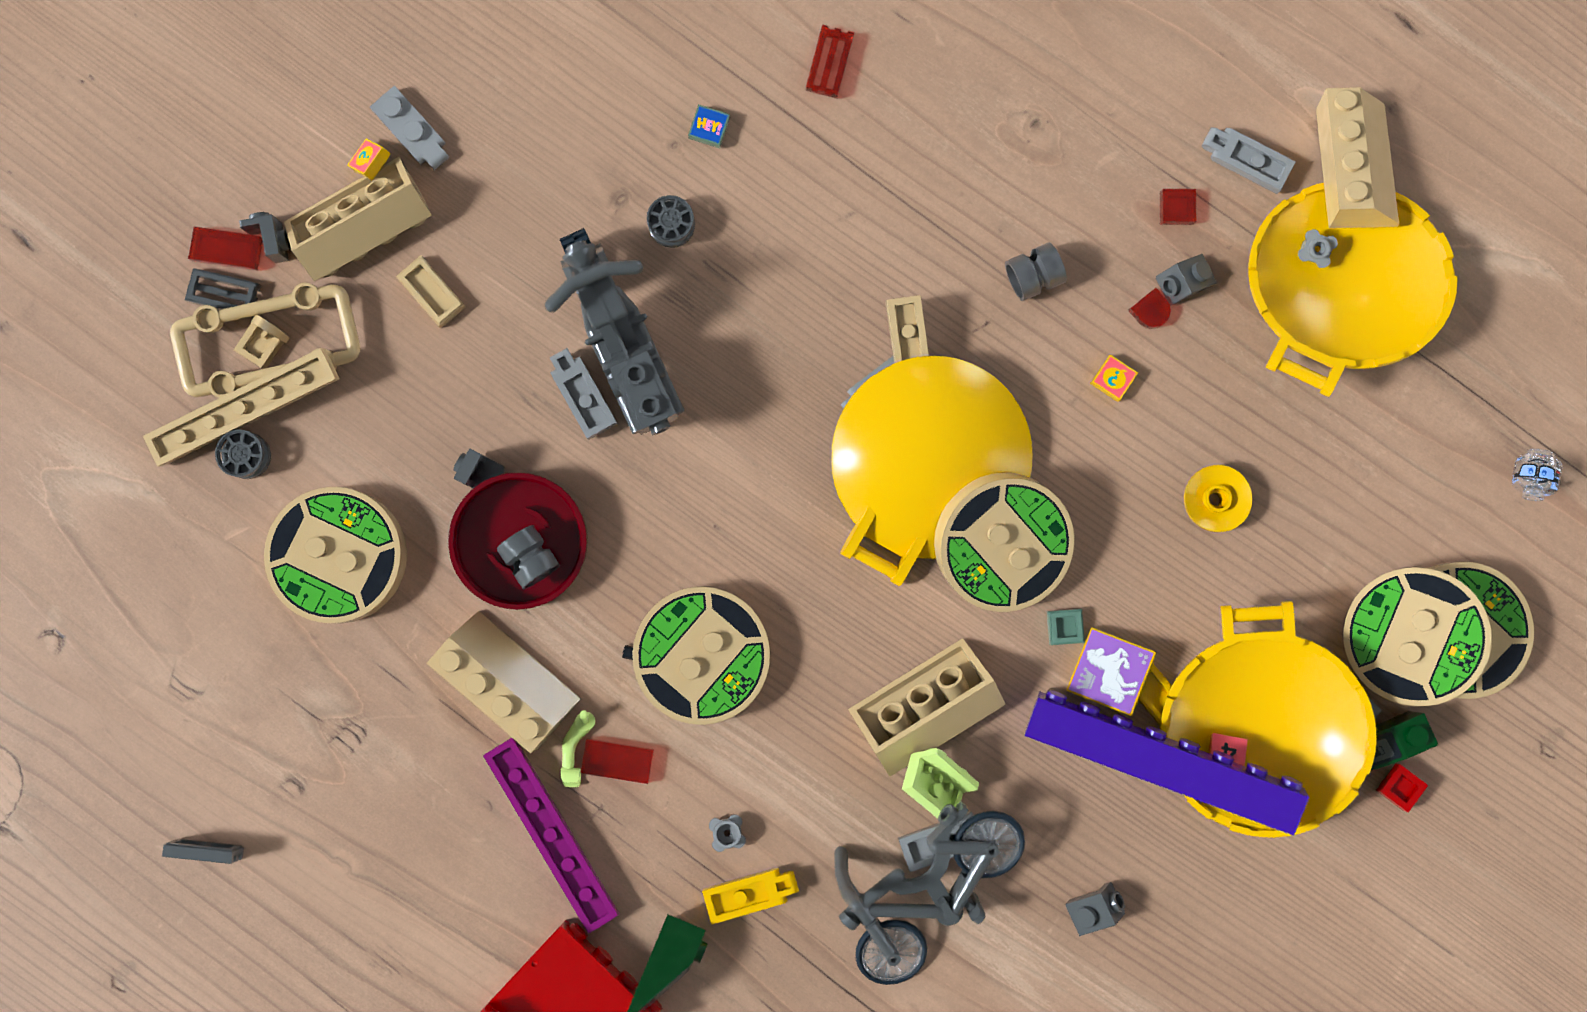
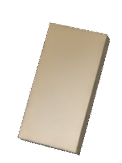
(430, 291)

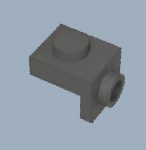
(273, 236)
(1186, 279)
(475, 468)
(1096, 909)

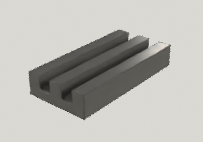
(194, 285)
(203, 851)

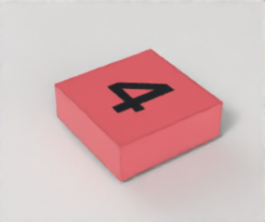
(1230, 745)

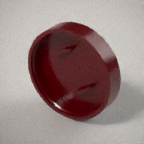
(498, 511)

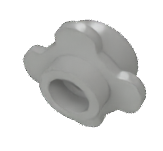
(1308, 252)
(721, 841)

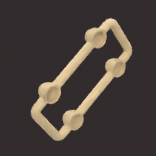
(210, 320)

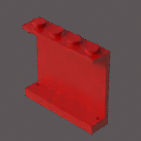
(568, 977)

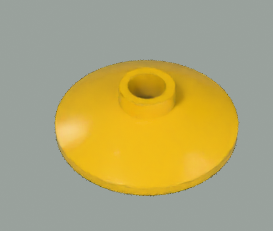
(1233, 493)

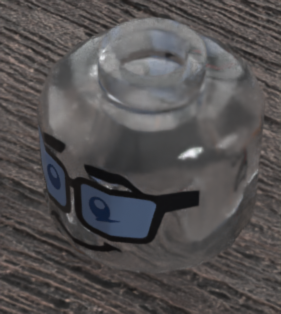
(1537, 474)

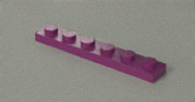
(551, 835)

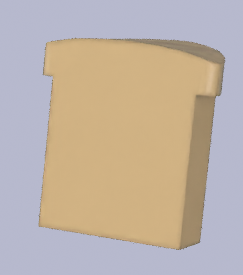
(261, 342)

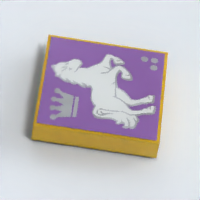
(1111, 671)

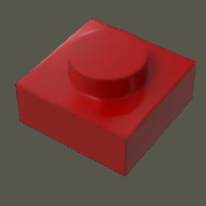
(1402, 787)

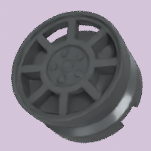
(670, 221)
(243, 454)

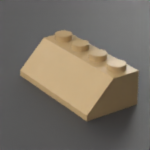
(1356, 160)
(356, 220)
(504, 681)
(927, 706)

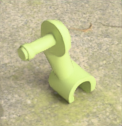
(581, 726)

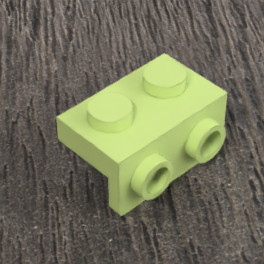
(936, 780)

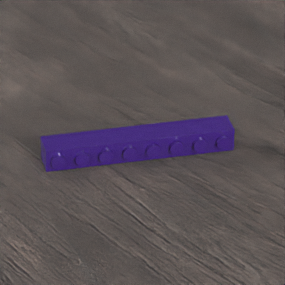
(1167, 762)

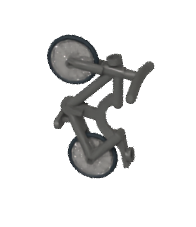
(896, 949)

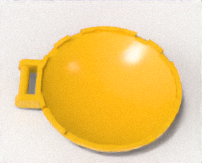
(1365, 309)
(913, 444)
(1290, 702)

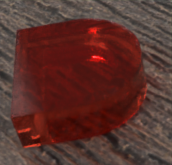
(1151, 310)

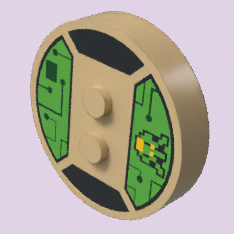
(1004, 542)
(335, 555)
(1509, 621)
(1417, 636)
(701, 655)

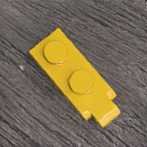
(749, 894)

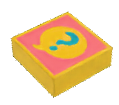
(369, 159)
(1114, 378)

